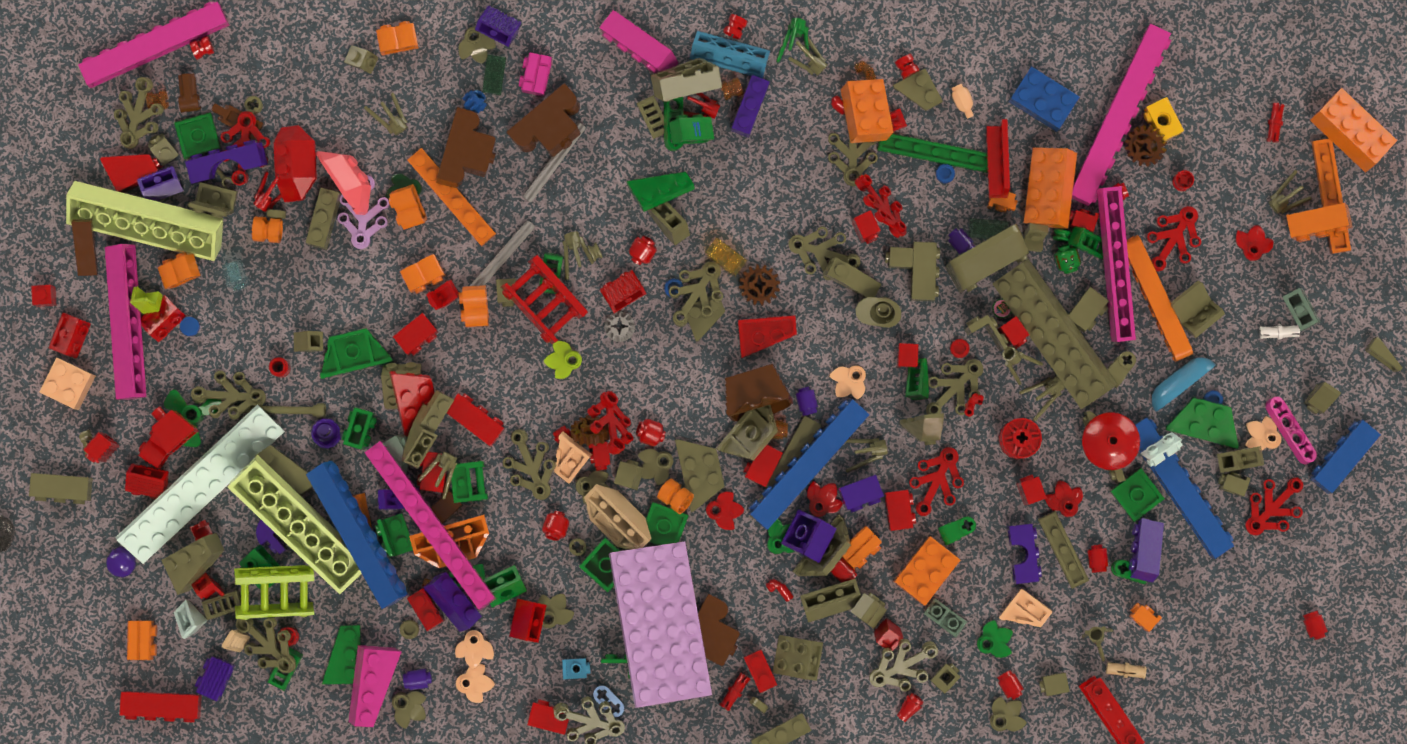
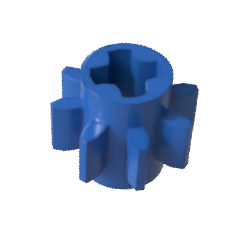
(474, 101)

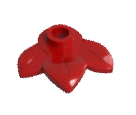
(1255, 240)
(1063, 496)
(825, 497)
(727, 510)

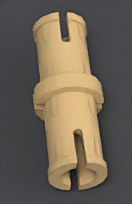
(1126, 670)

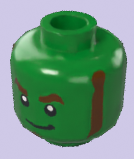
(1067, 259)

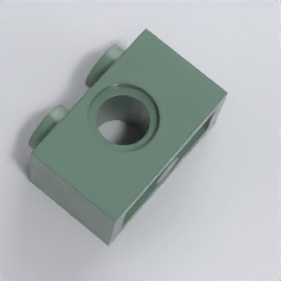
(1301, 309)

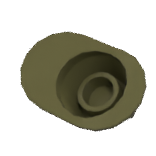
(878, 311)

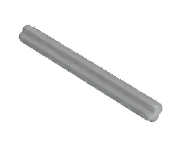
(548, 170)
(504, 254)

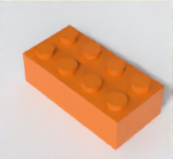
(1353, 130)
(1050, 187)

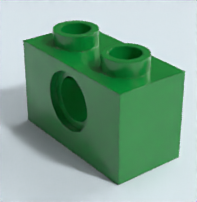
(505, 585)

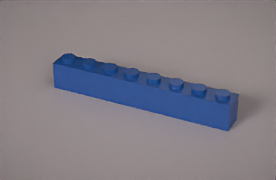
(808, 464)
(1186, 495)
(357, 534)

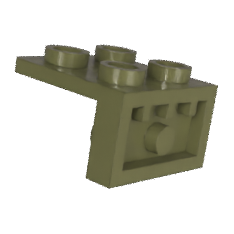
(797, 657)

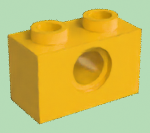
(1163, 109)

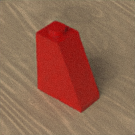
(127, 169)

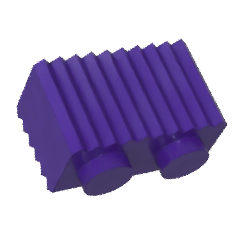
(498, 26)
(160, 184)
(214, 678)

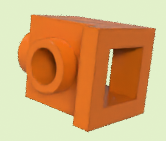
(1003, 204)
(1144, 616)

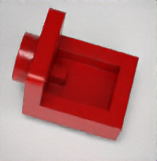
(443, 295)

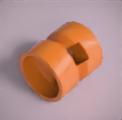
(267, 229)
(675, 496)

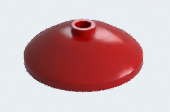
(1097, 441)

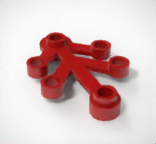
(246, 129)
(882, 205)
(1176, 235)
(609, 401)
(938, 479)
(1271, 508)

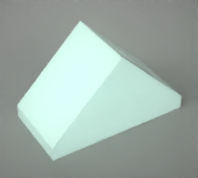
(188, 619)

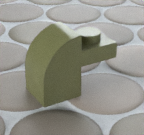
(1240, 459)

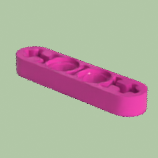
(1294, 428)

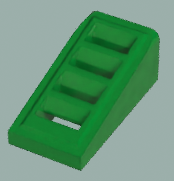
(1078, 238)
(556, 257)
(923, 387)
(297, 656)

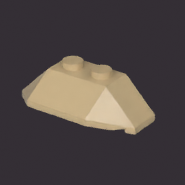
(617, 518)

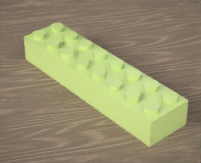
(145, 220)
(295, 523)

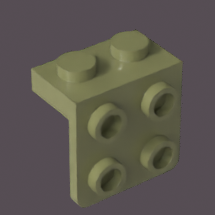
(214, 199)
(1196, 309)
(990, 325)
(387, 388)

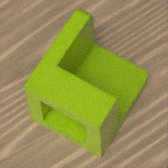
(146, 302)

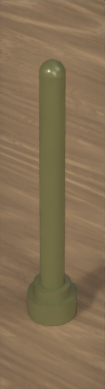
(317, 410)

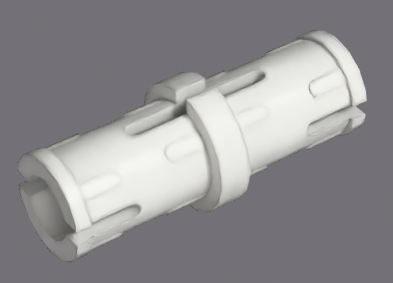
(1279, 331)

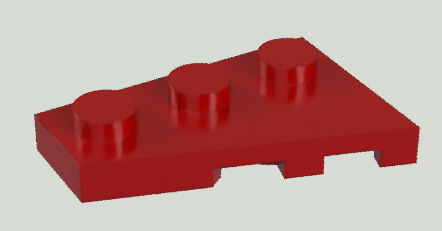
(764, 332)

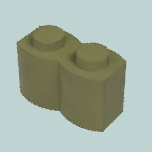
(869, 609)

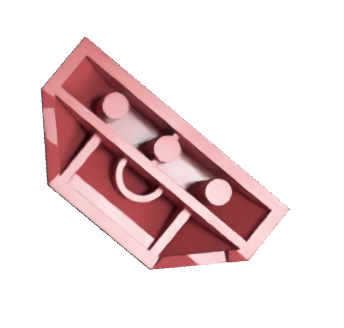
(348, 178)

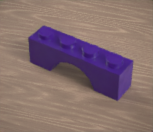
(204, 168)

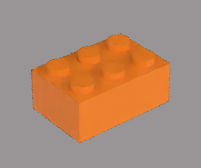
(866, 111)
(1319, 222)
(926, 570)

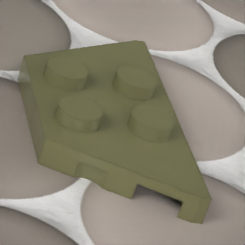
(750, 434)
(700, 471)
(836, 549)

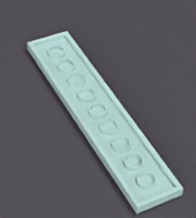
(199, 484)

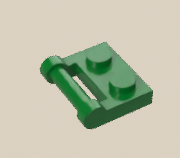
(462, 482)

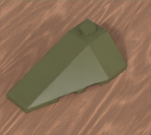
(924, 427)

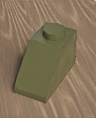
(1321, 398)

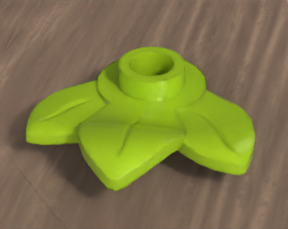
(560, 360)

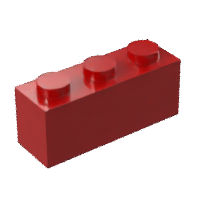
(476, 419)

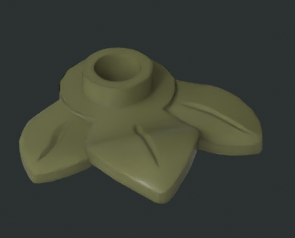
(475, 48)
(653, 467)
(594, 478)
(556, 609)
(411, 709)
(1009, 713)

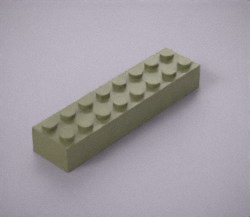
(1055, 334)

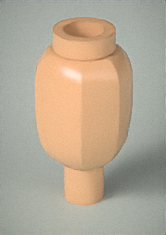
(963, 100)

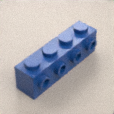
(1345, 456)

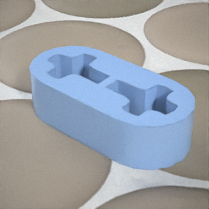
(612, 697)

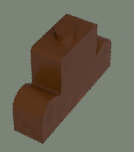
(548, 123)
(465, 150)
(717, 637)

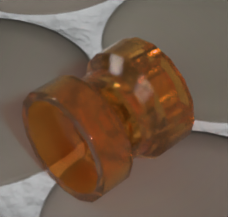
(732, 88)
(157, 98)

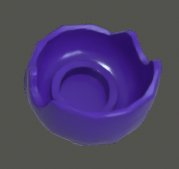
(321, 428)
(120, 562)

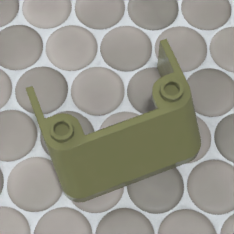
(987, 258)

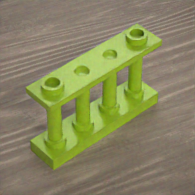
(269, 575)

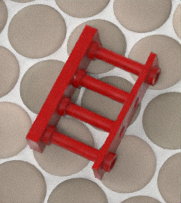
(562, 295)
(1110, 711)

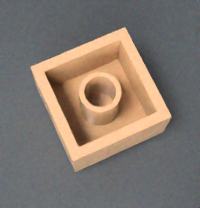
(67, 384)

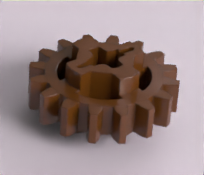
(1151, 150)
(768, 284)
(581, 432)

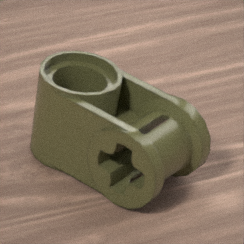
(1119, 370)

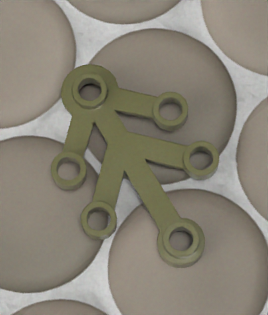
(136, 115)
(852, 154)
(821, 250)
(697, 290)
(956, 385)
(230, 396)
(531, 467)
(269, 645)
(901, 666)
(591, 721)

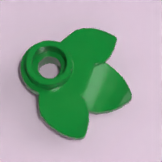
(776, 533)
(998, 639)

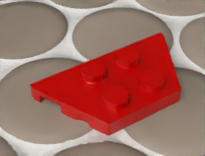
(410, 395)

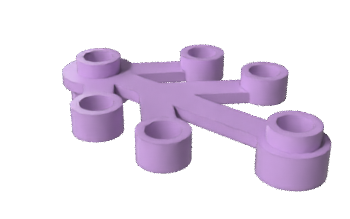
(363, 219)

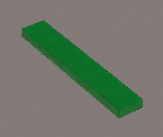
(935, 152)

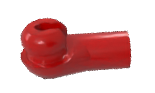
(837, 104)
(970, 405)
(781, 588)

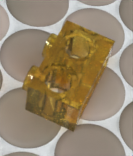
(725, 257)

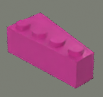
(637, 43)
(371, 681)

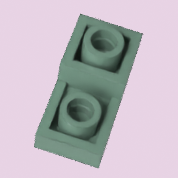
(945, 618)

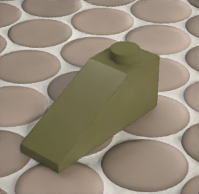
(670, 222)
(851, 278)

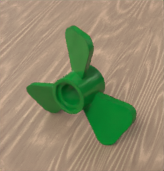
(175, 402)

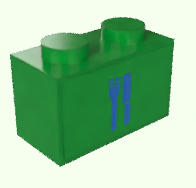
(691, 130)

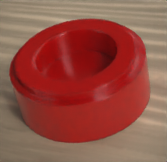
(959, 348)

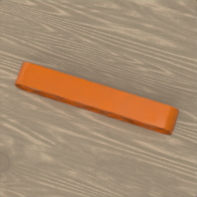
(1158, 300)

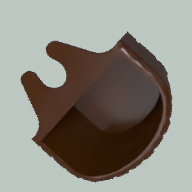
(754, 390)

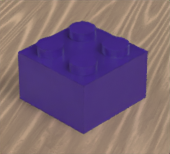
(861, 492)
(808, 536)

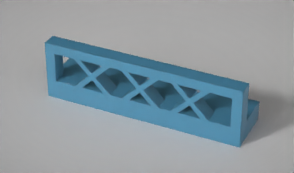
(729, 56)

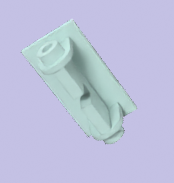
(1154, 453)

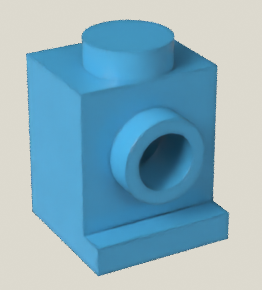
(568, 672)

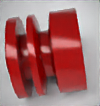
(1011, 445)

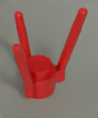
(710, 106)
(263, 200)

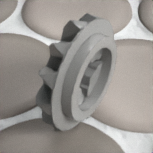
(626, 333)

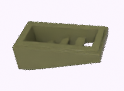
(645, 102)
(1380, 352)
(237, 600)

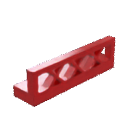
(998, 160)

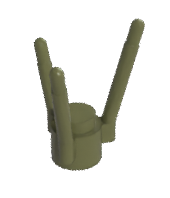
(816, 64)
(397, 124)
(1279, 203)
(573, 241)
(1013, 357)
(1053, 387)
(877, 448)
(447, 462)
(1097, 636)

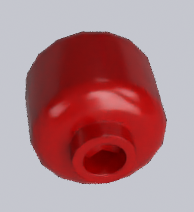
(642, 250)
(650, 432)
(555, 526)

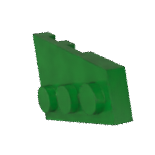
(659, 189)
(343, 657)

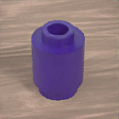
(960, 241)
(806, 401)
(417, 679)

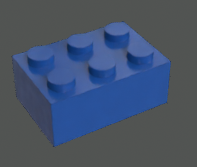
(1044, 99)

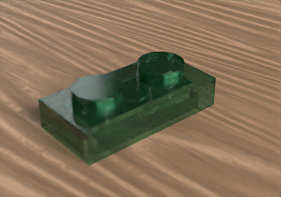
(494, 75)

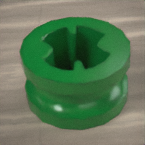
(1061, 235)

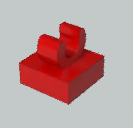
(897, 120)

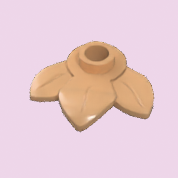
(847, 384)
(1261, 432)
(474, 652)
(477, 683)

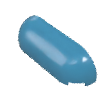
(1180, 381)

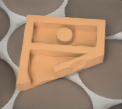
(570, 458)
(1026, 610)

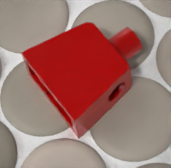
(172, 429)

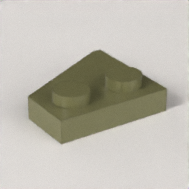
(920, 90)
(699, 324)

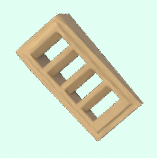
(235, 641)

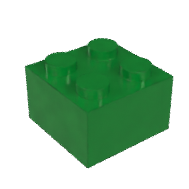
(598, 565)

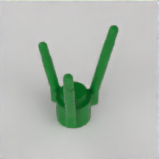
(795, 29)

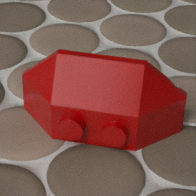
(294, 162)

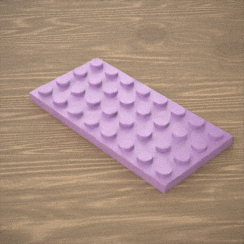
(660, 624)

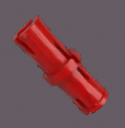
(1275, 122)
(734, 691)

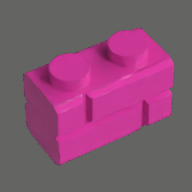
(536, 74)

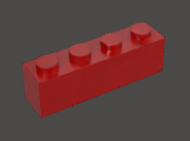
(160, 705)

